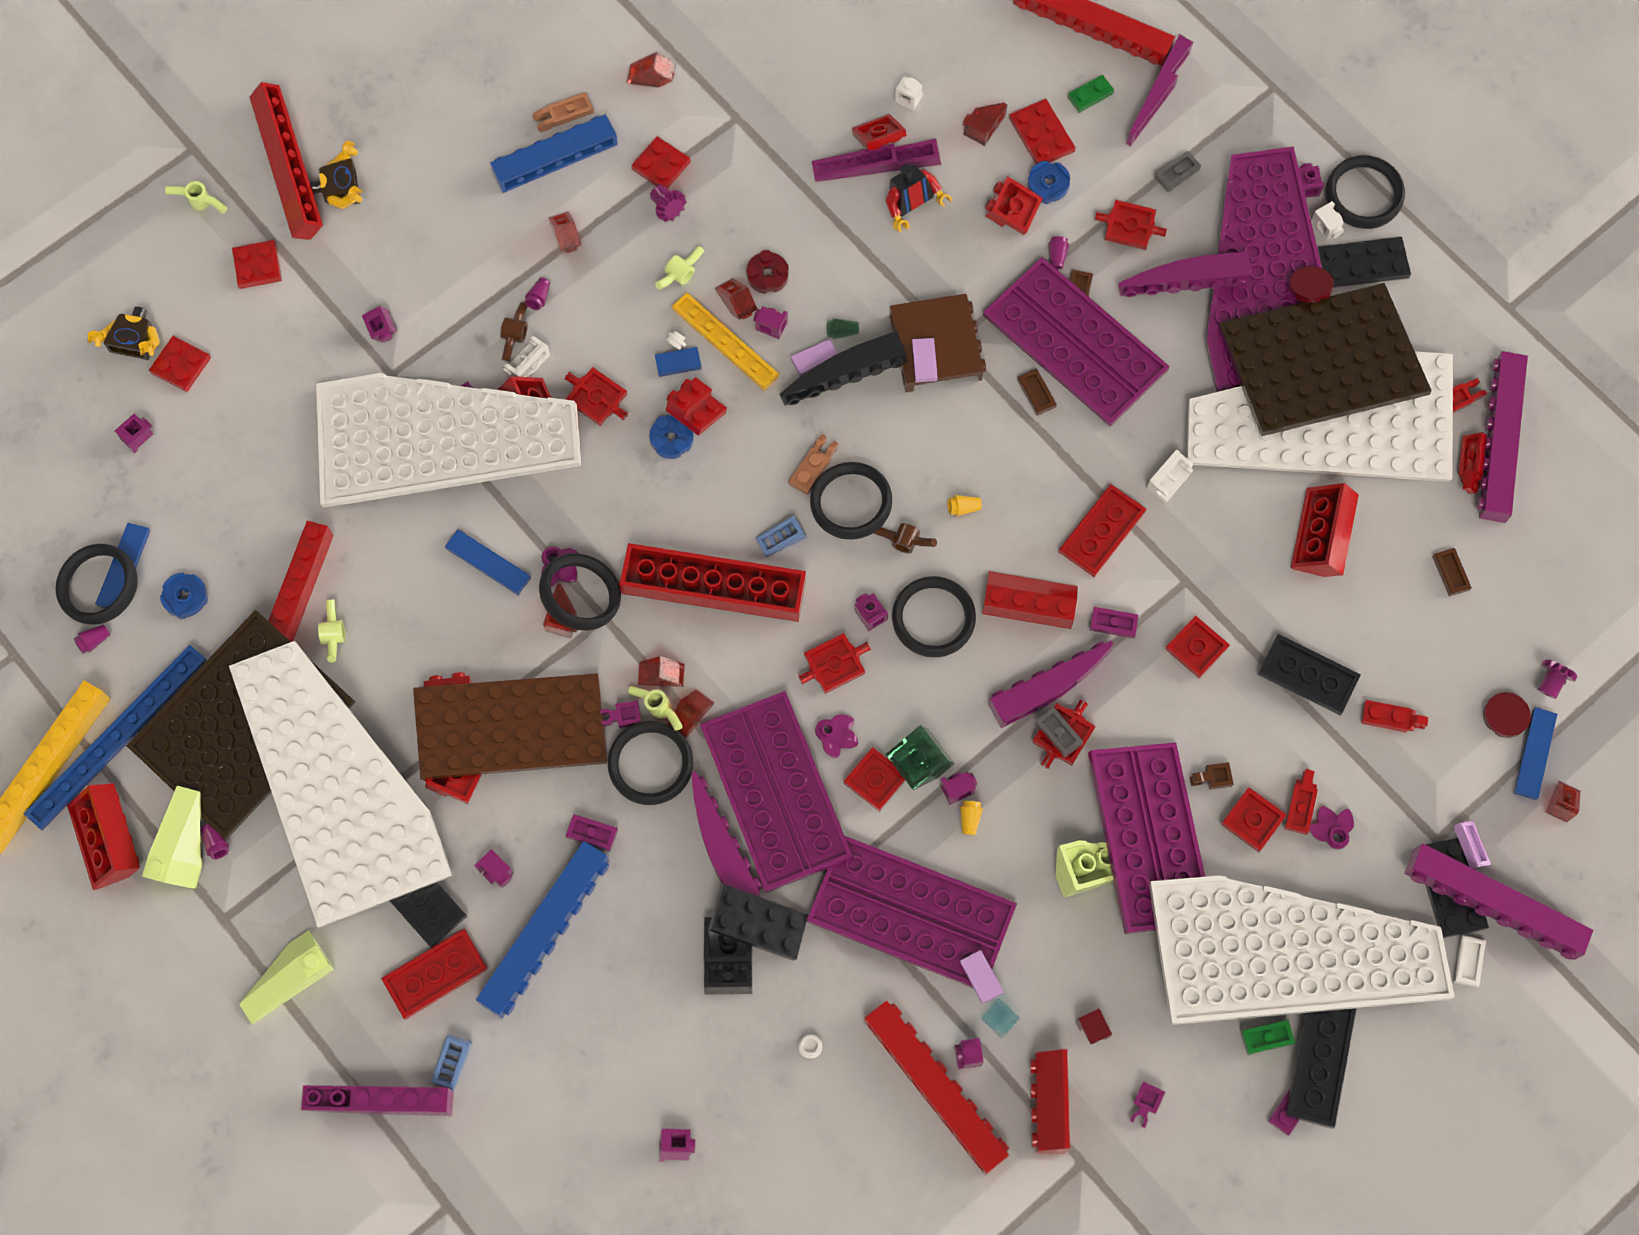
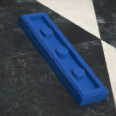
(132, 544)
(488, 562)
(1535, 753)

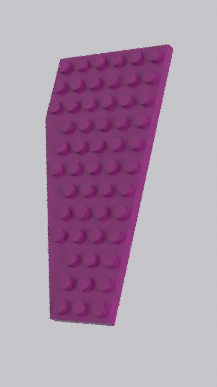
(1271, 220)

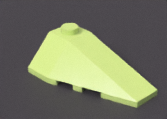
(177, 847)
(1082, 867)
(291, 972)

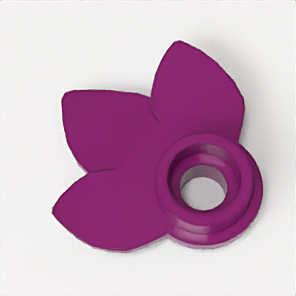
(566, 574)
(839, 736)
(1331, 824)

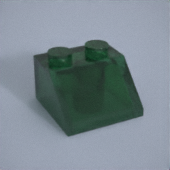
(919, 758)

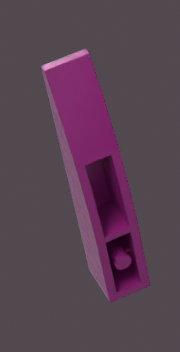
(1191, 274)
(1045, 687)
(721, 848)
(378, 1100)

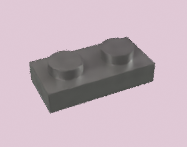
(1177, 171)
(1059, 732)

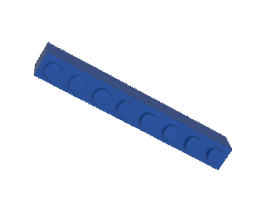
(542, 930)

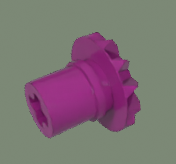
(667, 202)
(1555, 678)

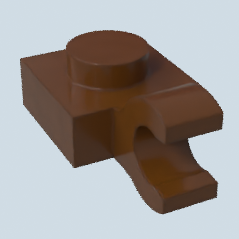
(1216, 776)

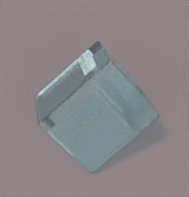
(1000, 1018)

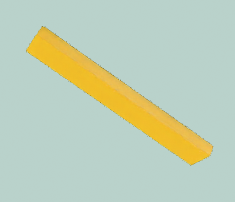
(725, 341)

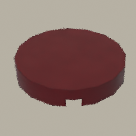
(1311, 284)
(1507, 715)

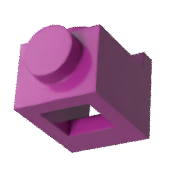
(1311, 180)
(375, 319)
(770, 321)
(134, 432)
(870, 618)
(958, 786)
(495, 869)
(969, 1053)
(675, 1137)

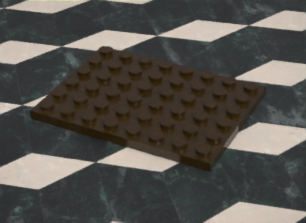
(1324, 359)
(204, 735)

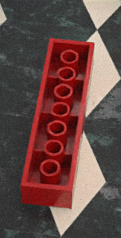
(713, 582)

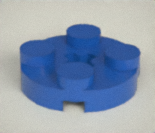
(1059, 187)
(660, 443)
(186, 607)

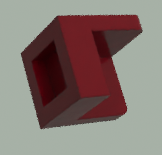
(1094, 1026)

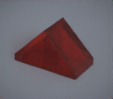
(661, 672)
(691, 711)
(1564, 802)

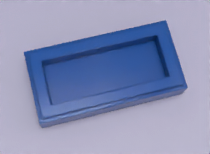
(678, 361)

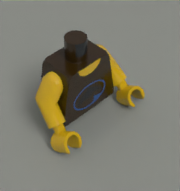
(339, 179)
(128, 335)

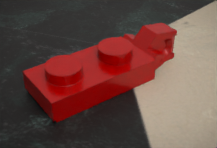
(1472, 461)
(1392, 717)
(1302, 804)

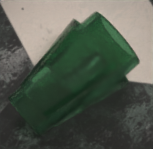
(841, 328)

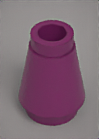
(1057, 251)
(537, 294)
(91, 638)
(214, 843)

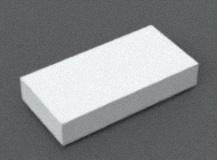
(1469, 961)

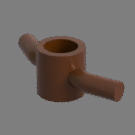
(513, 331)
(906, 538)

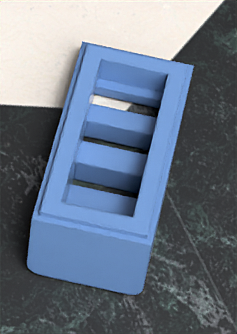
(785, 525)
(466, 1045)

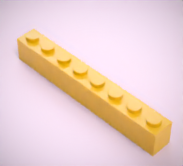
(49, 758)

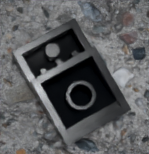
(726, 964)

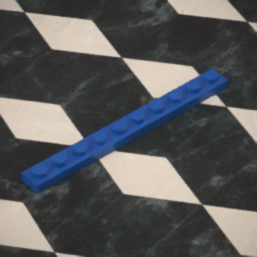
(114, 738)

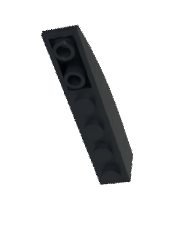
(848, 367)

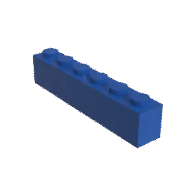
(554, 153)

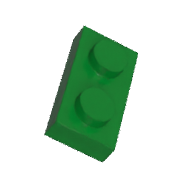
(1090, 93)
(1268, 1037)

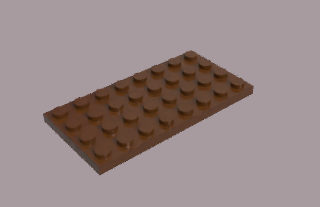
(509, 726)

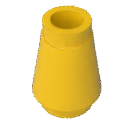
(961, 505)
(970, 816)

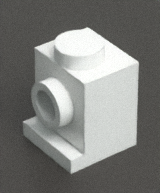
(911, 89)
(1328, 221)

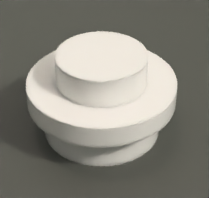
(676, 340)
(810, 1046)

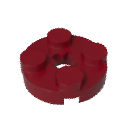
(768, 283)

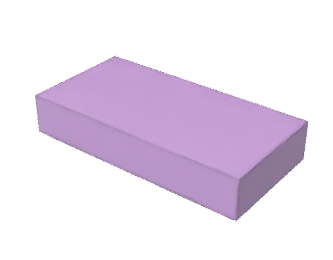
(813, 356)
(924, 360)
(1472, 845)
(981, 977)

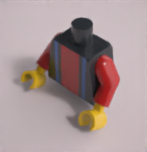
(910, 191)

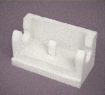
(528, 359)
(1170, 476)

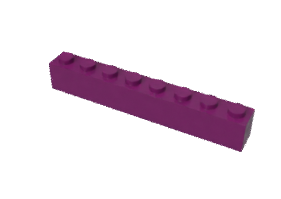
(1503, 437)
(1498, 902)

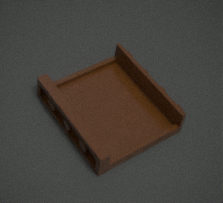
(953, 332)

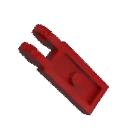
(1462, 396)

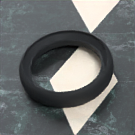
(1376, 164)
(839, 470)
(70, 566)
(940, 583)
(563, 616)
(650, 798)

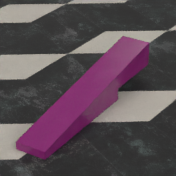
(1162, 87)
(883, 160)

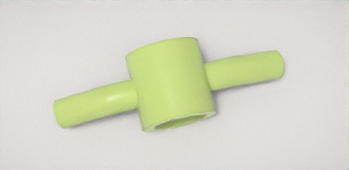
(200, 202)
(680, 269)
(331, 631)
(662, 711)

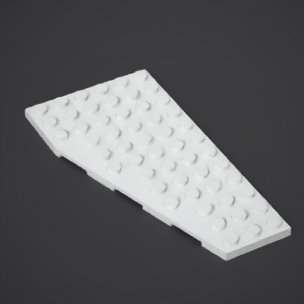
(424, 435)
(1386, 442)
(341, 800)
(1272, 953)

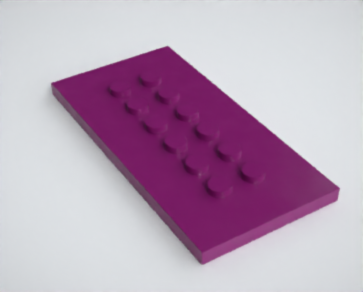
(1076, 341)
(776, 791)
(1144, 824)
(910, 911)

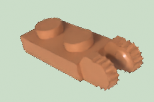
(563, 112)
(812, 466)

